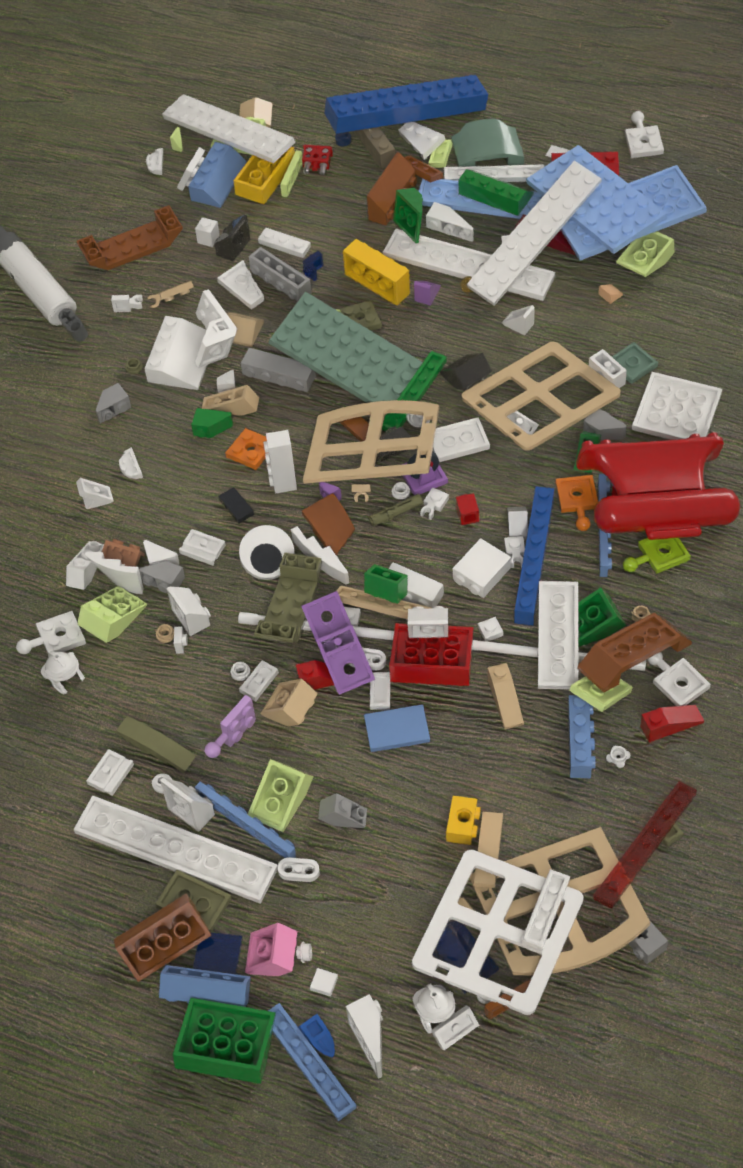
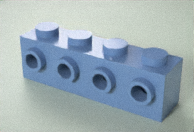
(580, 737)
(183, 983)

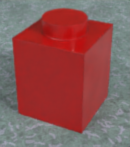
(467, 509)

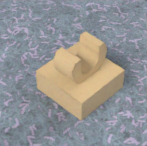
(361, 489)

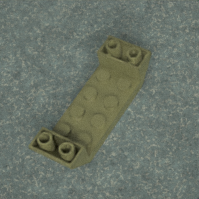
(295, 588)

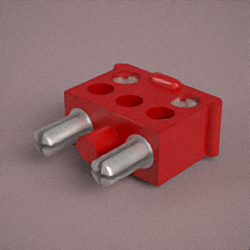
(316, 158)

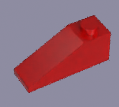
(669, 720)

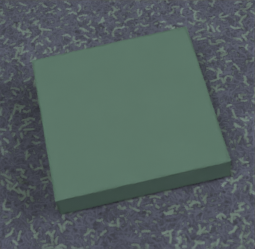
(635, 361)

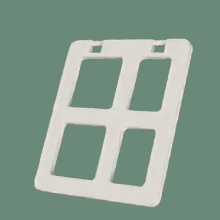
(493, 927)

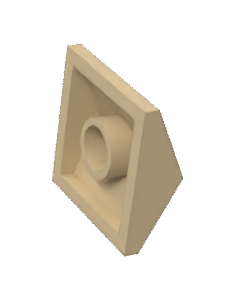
(258, 109)

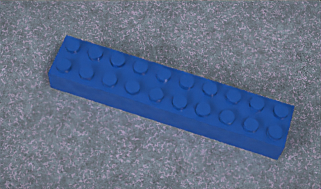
(405, 103)

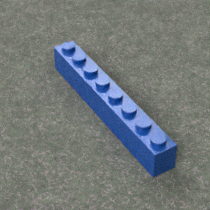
(534, 556)

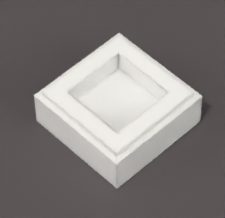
(324, 982)

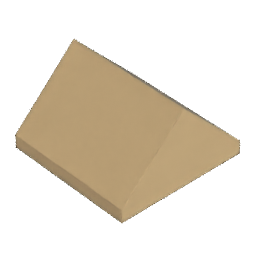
(247, 328)

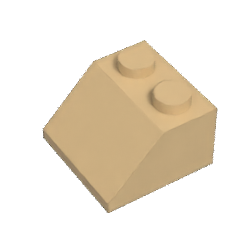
(290, 702)

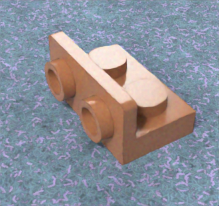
(128, 555)

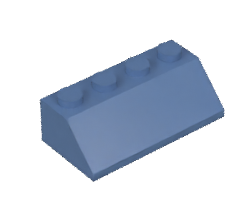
(216, 175)

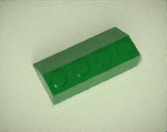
(493, 192)

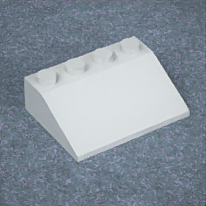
(175, 355)

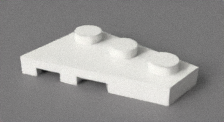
(241, 284)

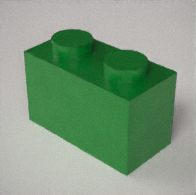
(385, 583)

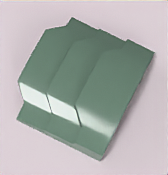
(486, 141)

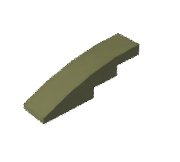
(155, 743)

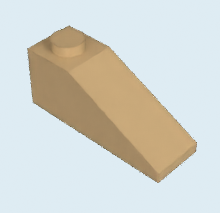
(237, 400)
(505, 695)

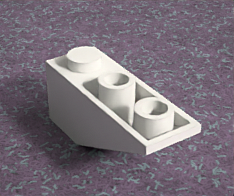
(446, 220)
(81, 569)

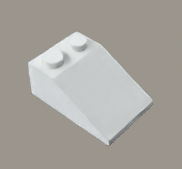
(187, 803)
(365, 1021)

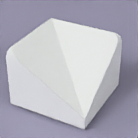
(226, 381)

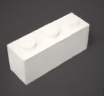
(420, 588)

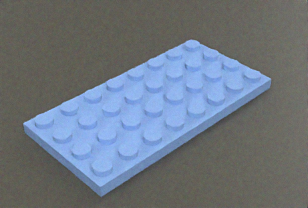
(665, 189)
(614, 210)

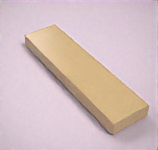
(489, 845)

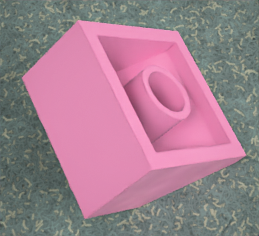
(271, 951)

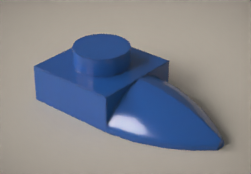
(318, 1035)

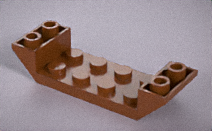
(133, 243)
(628, 648)

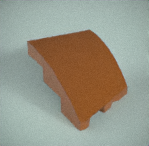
(329, 522)

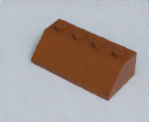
(381, 198)
(162, 937)

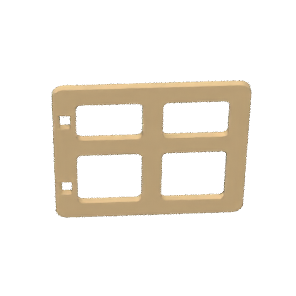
(540, 391)

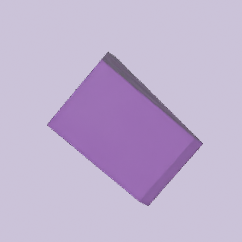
(425, 291)

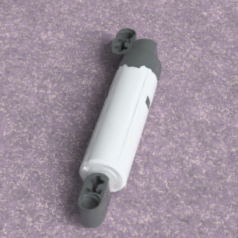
(39, 285)

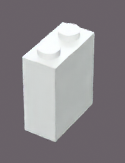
(481, 568)

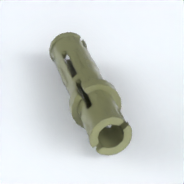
(389, 513)

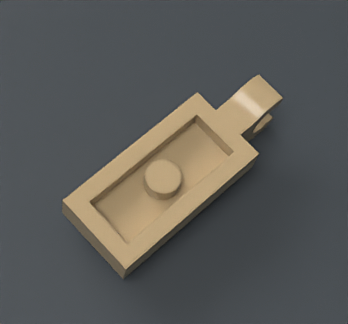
(169, 294)

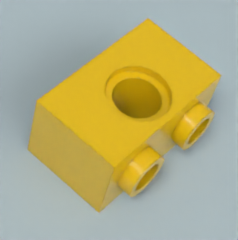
(460, 831)

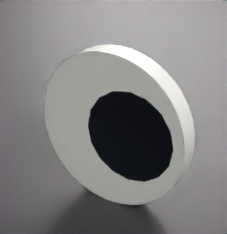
(263, 551)

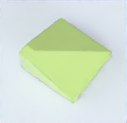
(176, 140)

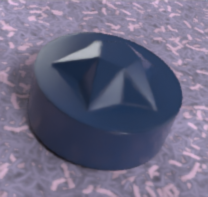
(343, 139)

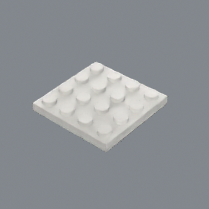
(676, 408)

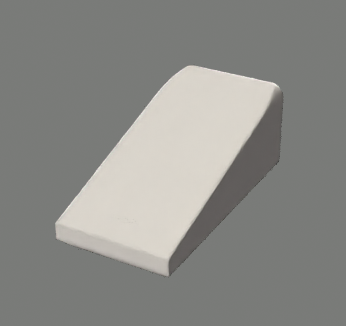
(523, 422)

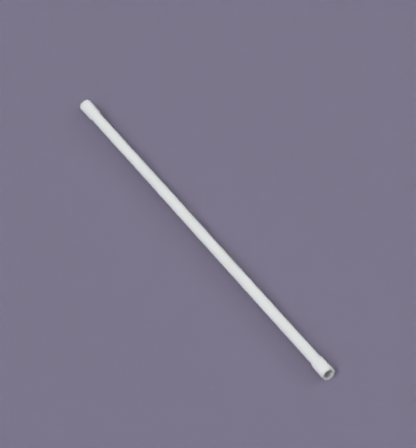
(253, 619)

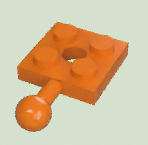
(239, 453)
(571, 503)

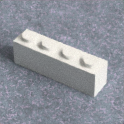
(280, 461)

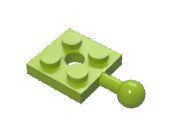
(659, 561)

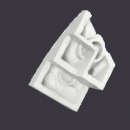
(118, 573)

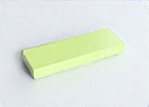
(291, 173)

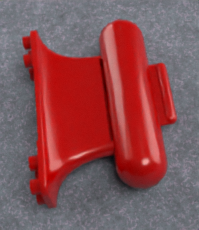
(659, 486)

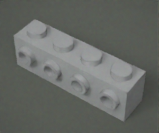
(279, 274)
(277, 370)

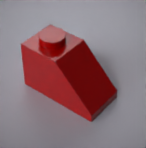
(314, 674)

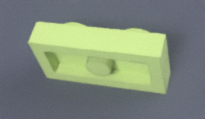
(440, 155)

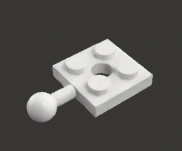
(636, 135)
(48, 629)
(679, 671)

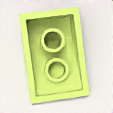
(647, 253)
(279, 795)

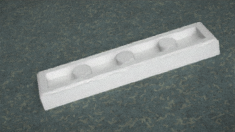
(545, 910)

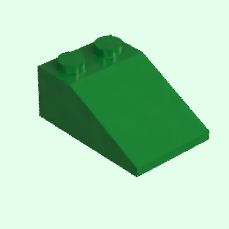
(409, 212)
(597, 618)

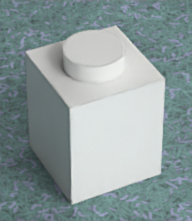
(207, 232)

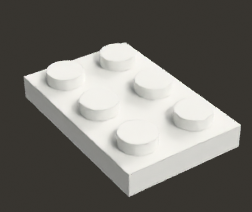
(460, 439)

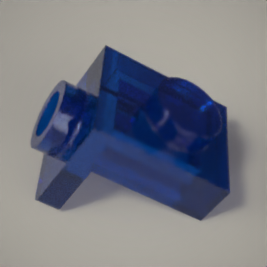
(312, 264)

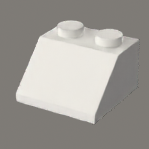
(188, 609)
(428, 622)

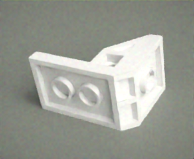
(219, 331)

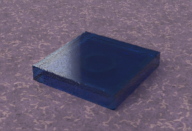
(219, 953)

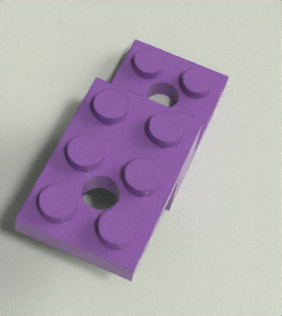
(338, 643)

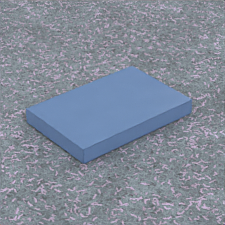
(397, 728)

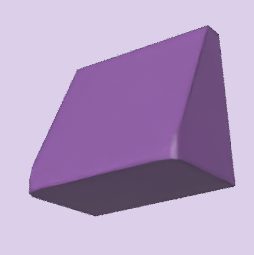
(327, 489)

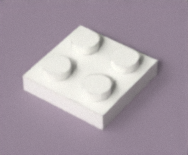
(192, 169)

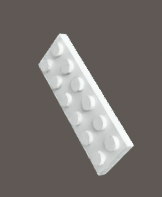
(558, 635)

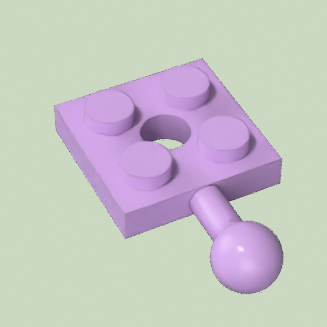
(233, 726)

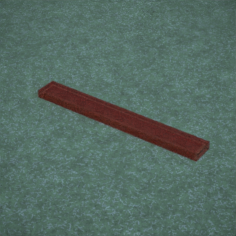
(644, 845)

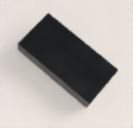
(236, 505)

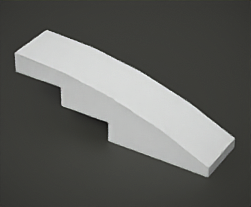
(330, 562)

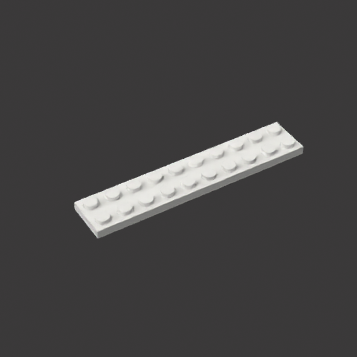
(228, 128)
(534, 233)
(461, 262)
(176, 849)

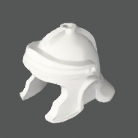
(61, 667)
(434, 1005)

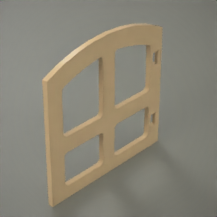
(372, 444)
(583, 951)

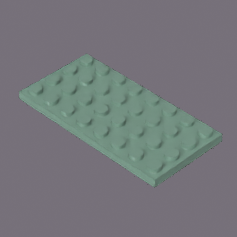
(344, 351)

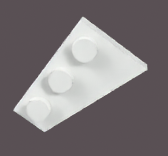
(421, 138)

